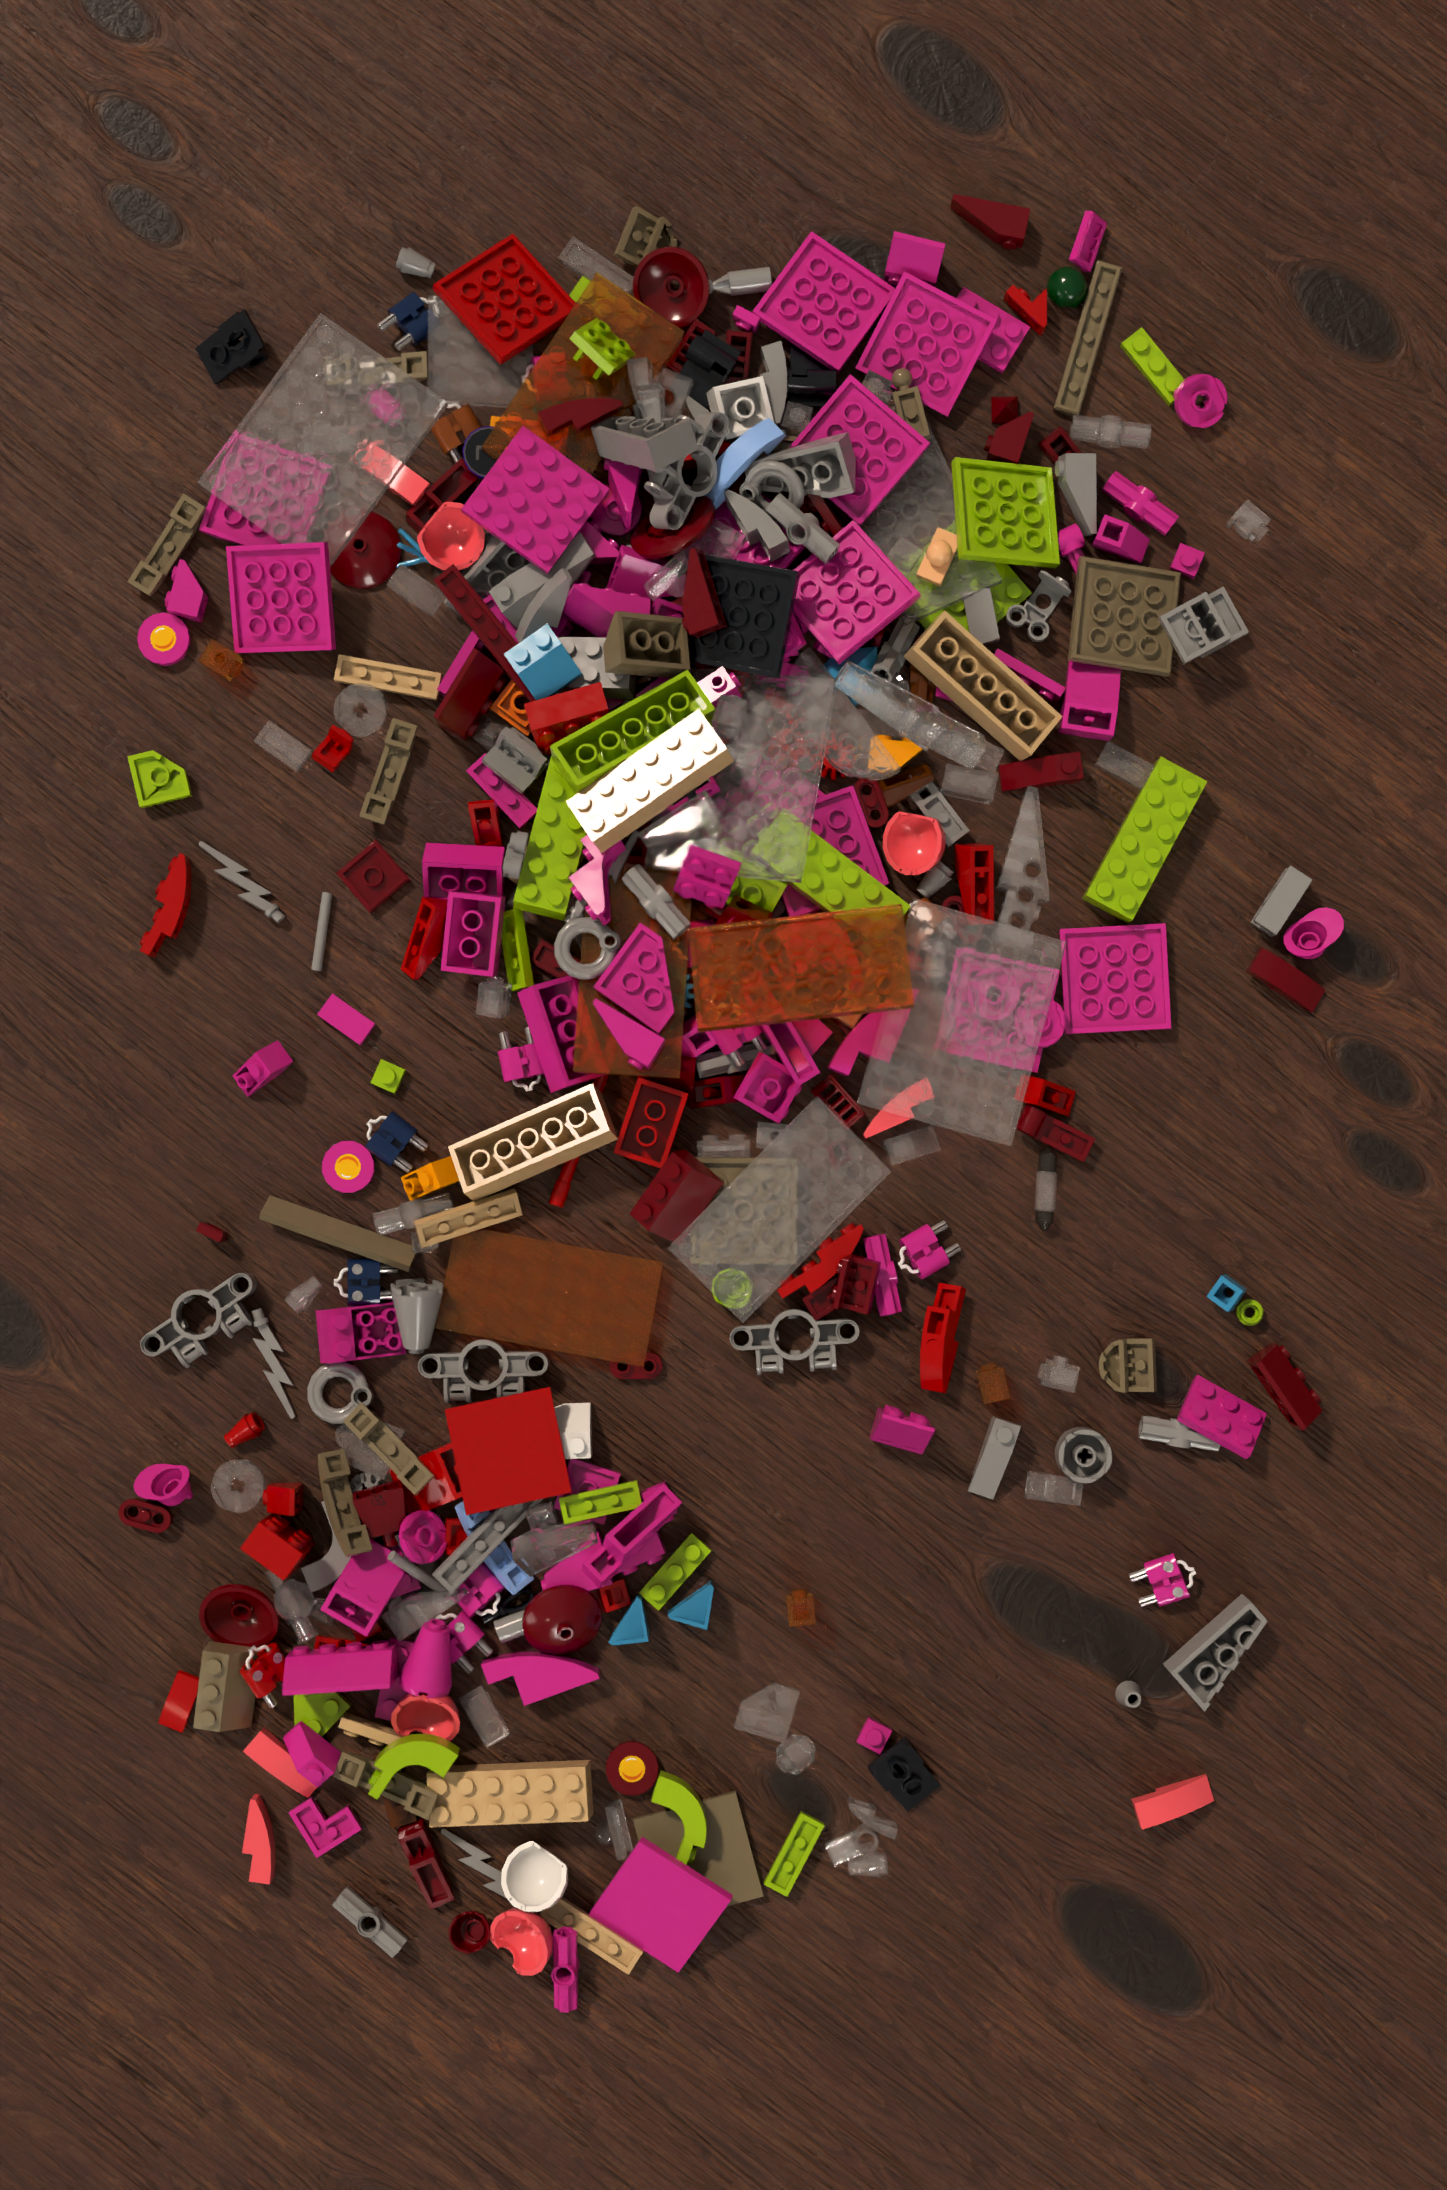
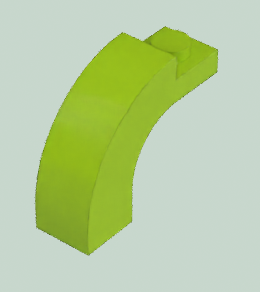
(413, 1749)
(682, 1798)

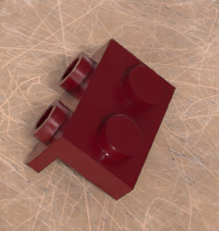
(856, 1284)

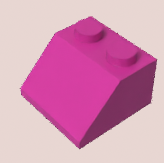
(915, 256)

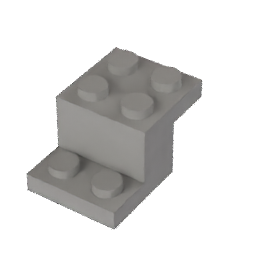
(1203, 625)

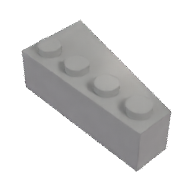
(644, 441)
(1215, 1650)

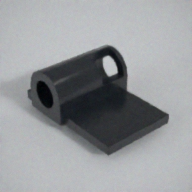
(225, 354)
(709, 364)
(809, 380)
(903, 1774)

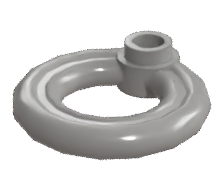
(775, 469)
(568, 933)
(320, 1378)

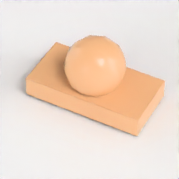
(938, 557)

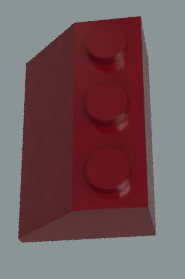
(470, 695)
(676, 1195)
(1286, 1386)

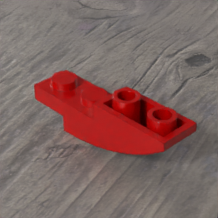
(175, 895)
(830, 1254)
(938, 1335)

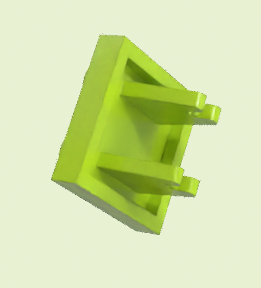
(602, 347)

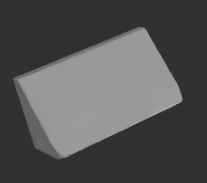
(982, 617)

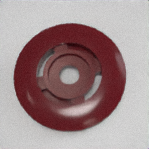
(660, 543)

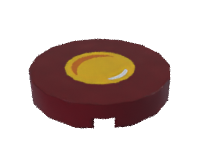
(632, 1768)

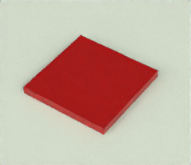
(505, 298)
(508, 1450)

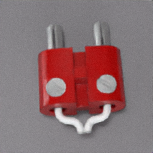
(264, 1671)

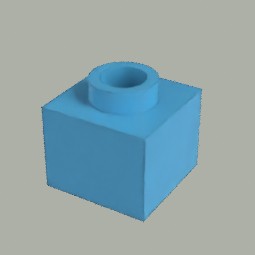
(1218, 1294)

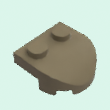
(643, 235)
(1130, 1365)

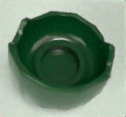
(1067, 287)

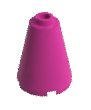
(429, 1662)

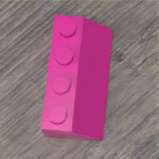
(551, 1018)
(340, 1668)

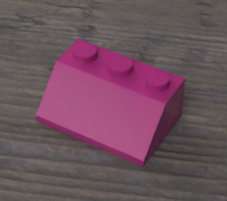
(462, 869)
(473, 933)

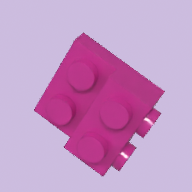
(706, 877)
(768, 1088)

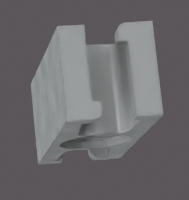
(1281, 901)

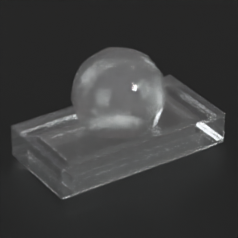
(669, 578)
(614, 1830)

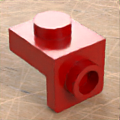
(333, 748)
(454, 1534)

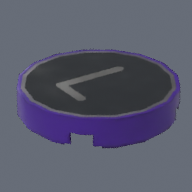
(474, 457)

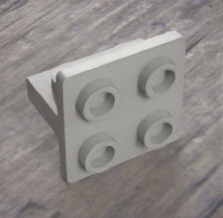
(516, 759)

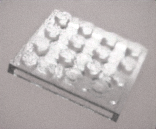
(462, 367)

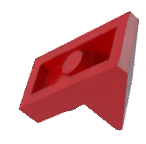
(1033, 312)
(485, 823)

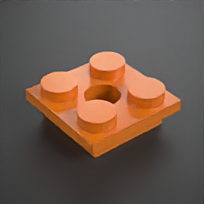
(506, 709)

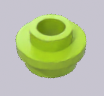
(1257, 1315)

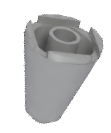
(416, 1311)

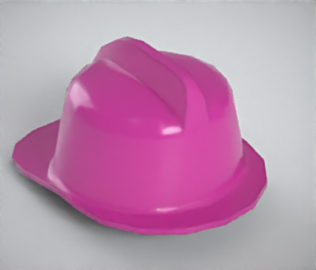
(1314, 933)
(164, 1483)

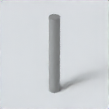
(321, 933)
(415, 1571)

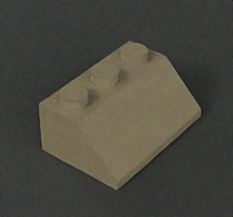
(646, 645)
(223, 1695)

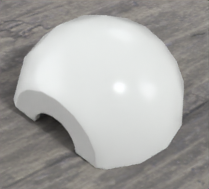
(533, 1878)

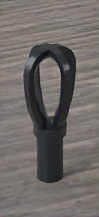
(502, 1610)

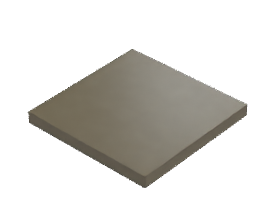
(1119, 615)
(727, 1849)

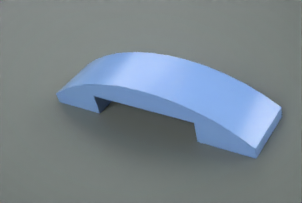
(742, 454)
(500, 1560)

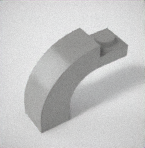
(328, 1568)

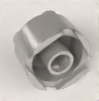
(1091, 1467)

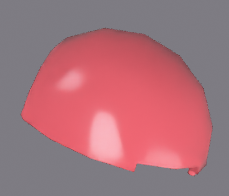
(451, 538)
(913, 843)
(426, 1716)
(526, 1937)

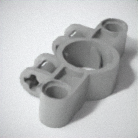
(672, 494)
(175, 1333)
(824, 1334)
(454, 1367)

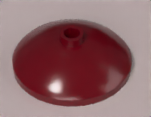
(654, 284)
(372, 563)
(559, 1610)
(238, 1616)

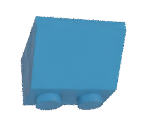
(543, 663)

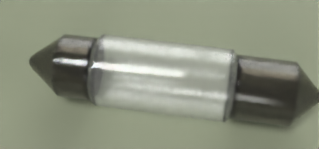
(1046, 1189)

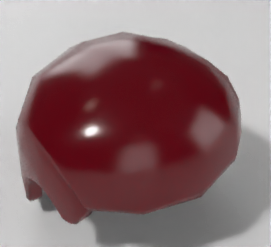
(469, 1932)

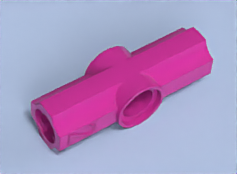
(1140, 503)
(886, 1288)
(565, 1956)

